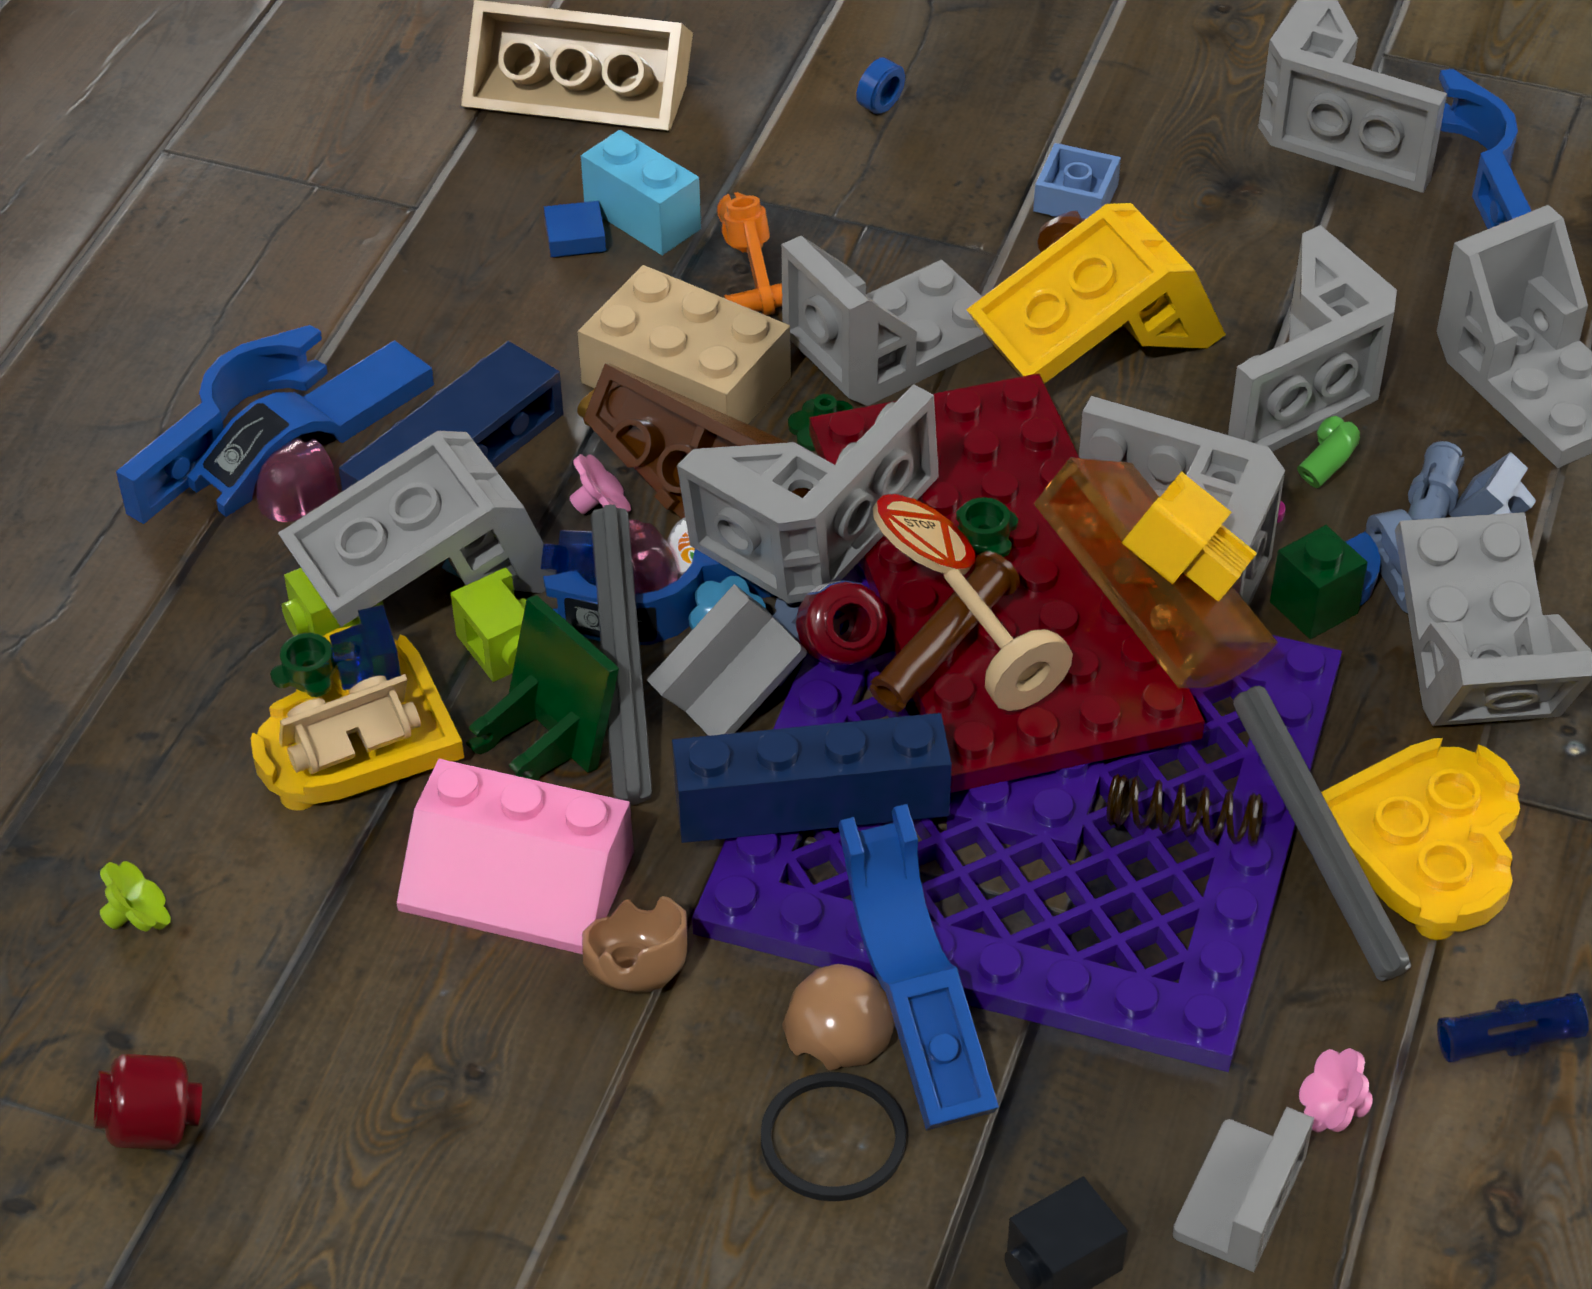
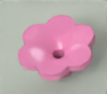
(597, 487)
(1336, 1090)

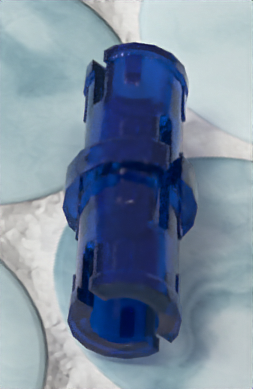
(1555, 1019)

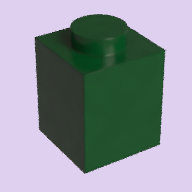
(1318, 581)

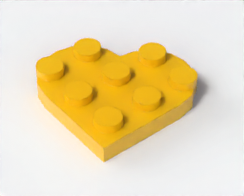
(420, 752)
(1433, 833)

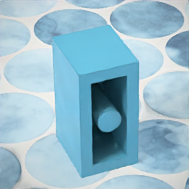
(642, 191)

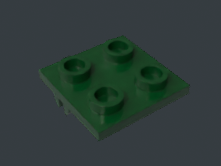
(561, 685)

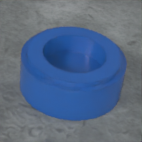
(880, 85)

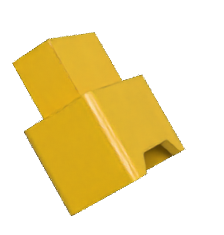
(1187, 536)

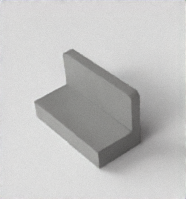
(728, 664)
(1243, 1189)

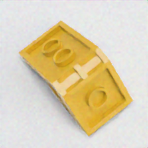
(1088, 286)

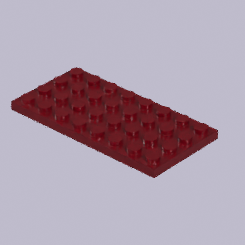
(1116, 697)

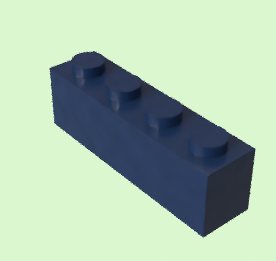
(496, 402)
(811, 777)

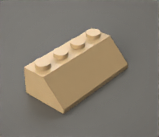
(576, 65)

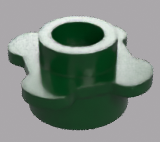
(987, 525)
(306, 664)

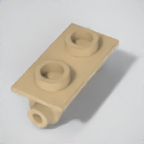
(324, 727)

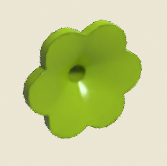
(132, 898)

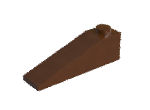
(659, 428)

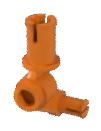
(747, 229)

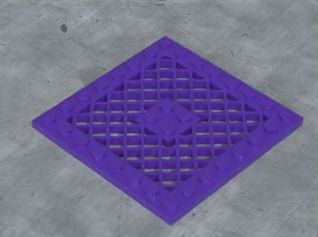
(1048, 820)

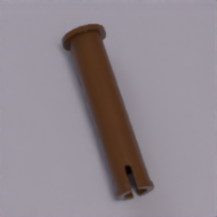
(942, 633)

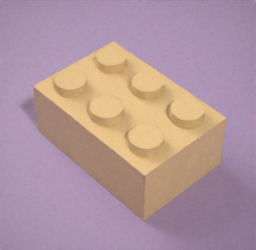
(688, 344)

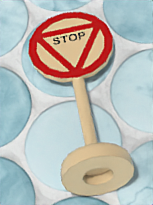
(1026, 665)

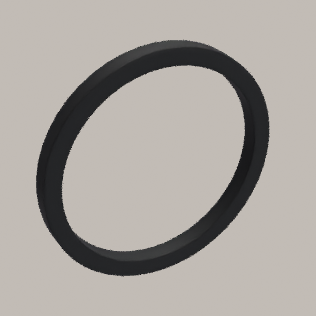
(833, 1193)

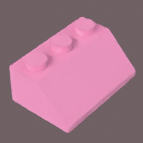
(514, 855)

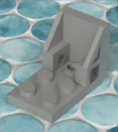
(1341, 111)
(1516, 329)
(879, 338)
(1333, 351)
(1230, 469)
(409, 517)
(752, 522)
(1481, 623)

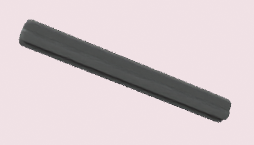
(622, 646)
(1322, 834)

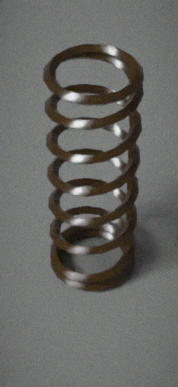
(1122, 800)

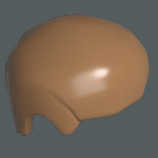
(636, 946)
(839, 1017)

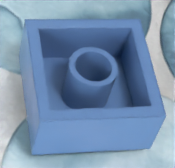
(1076, 181)

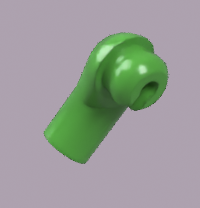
(1336, 445)

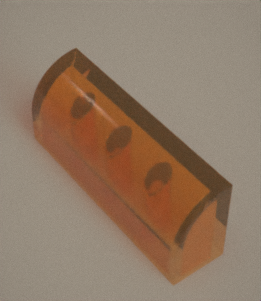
(1180, 624)

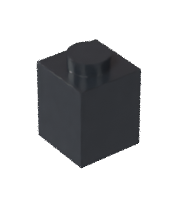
(1065, 1241)

